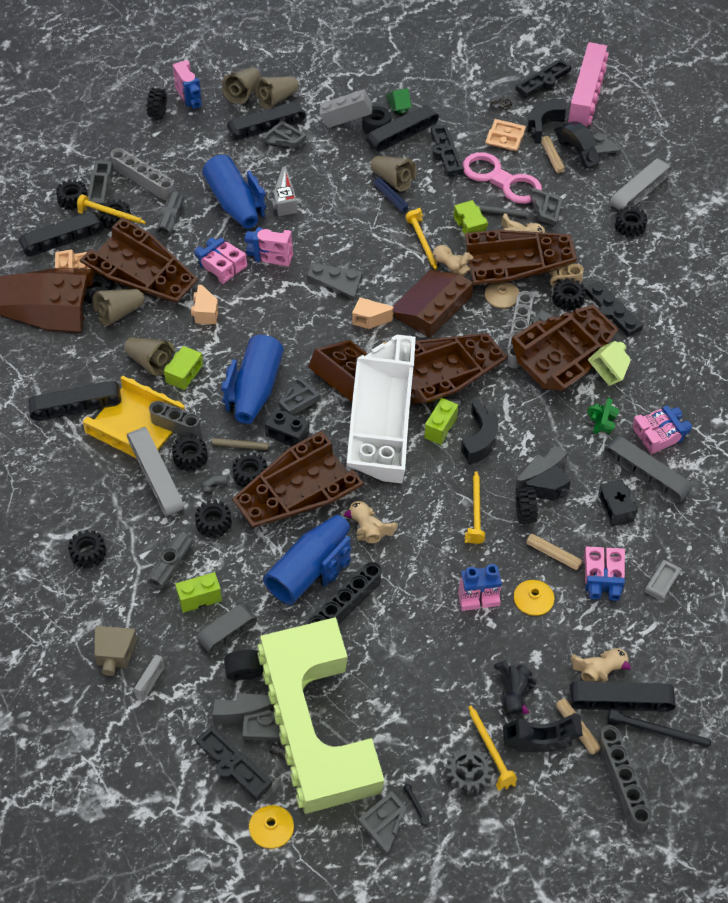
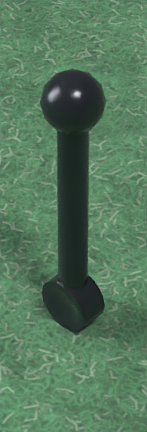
(424, 819)

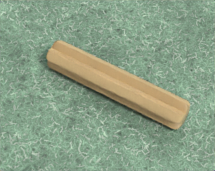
(552, 154)
(554, 551)
(587, 739)

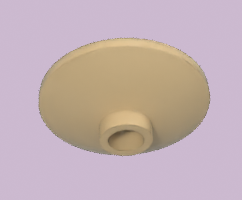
(501, 294)

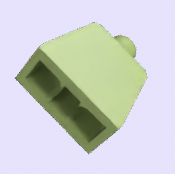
(611, 362)

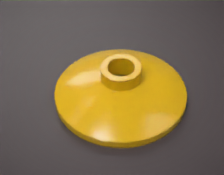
(532, 604)
(271, 836)

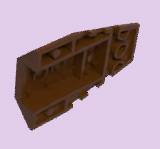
(46, 298)
(559, 348)

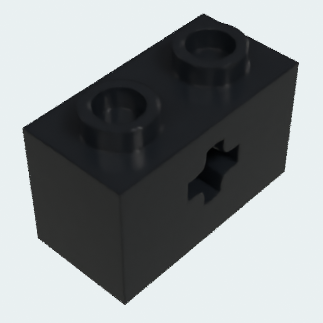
(617, 502)

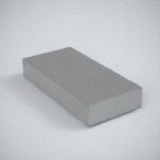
(663, 580)
(149, 678)

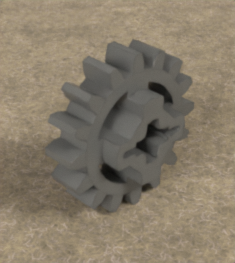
(459, 773)

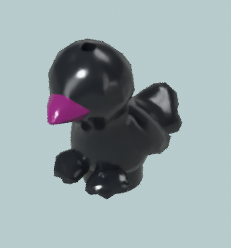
(517, 682)

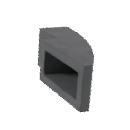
(100, 181)
(540, 464)
(234, 711)

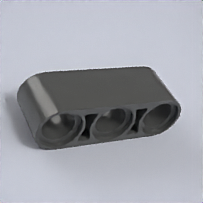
(174, 419)
(226, 629)

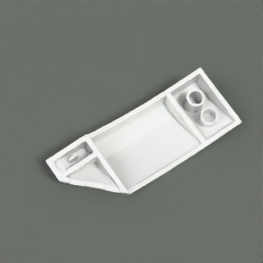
(382, 410)

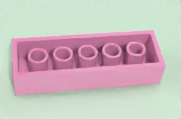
(588, 84)

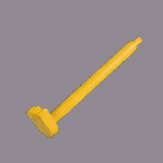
(83, 202)
(414, 217)
(475, 535)
(507, 777)

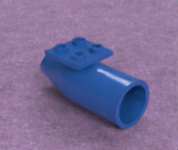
(232, 191)
(254, 380)
(314, 554)

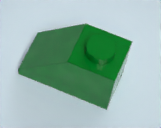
(399, 100)

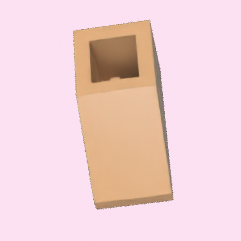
(205, 308)
(371, 313)

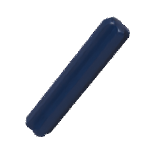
(391, 194)

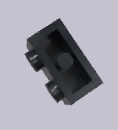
(286, 427)

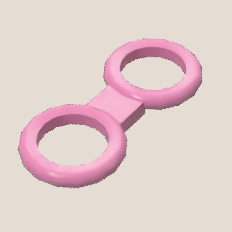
(500, 177)

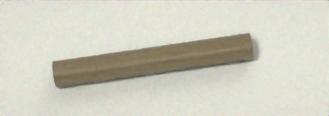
(240, 444)

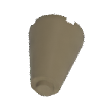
(240, 85)
(274, 90)
(395, 171)
(116, 304)
(150, 353)

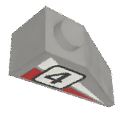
(284, 196)

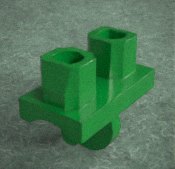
(601, 414)

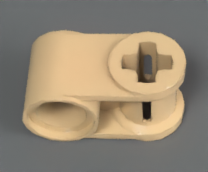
(571, 271)

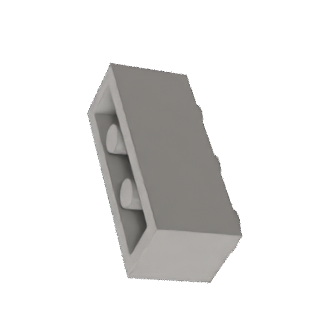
(346, 108)

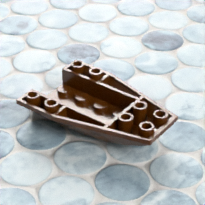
(516, 254)
(141, 263)
(451, 364)
(296, 483)

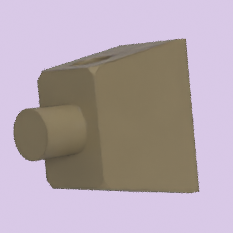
(113, 647)

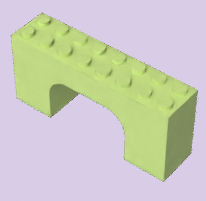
(321, 772)

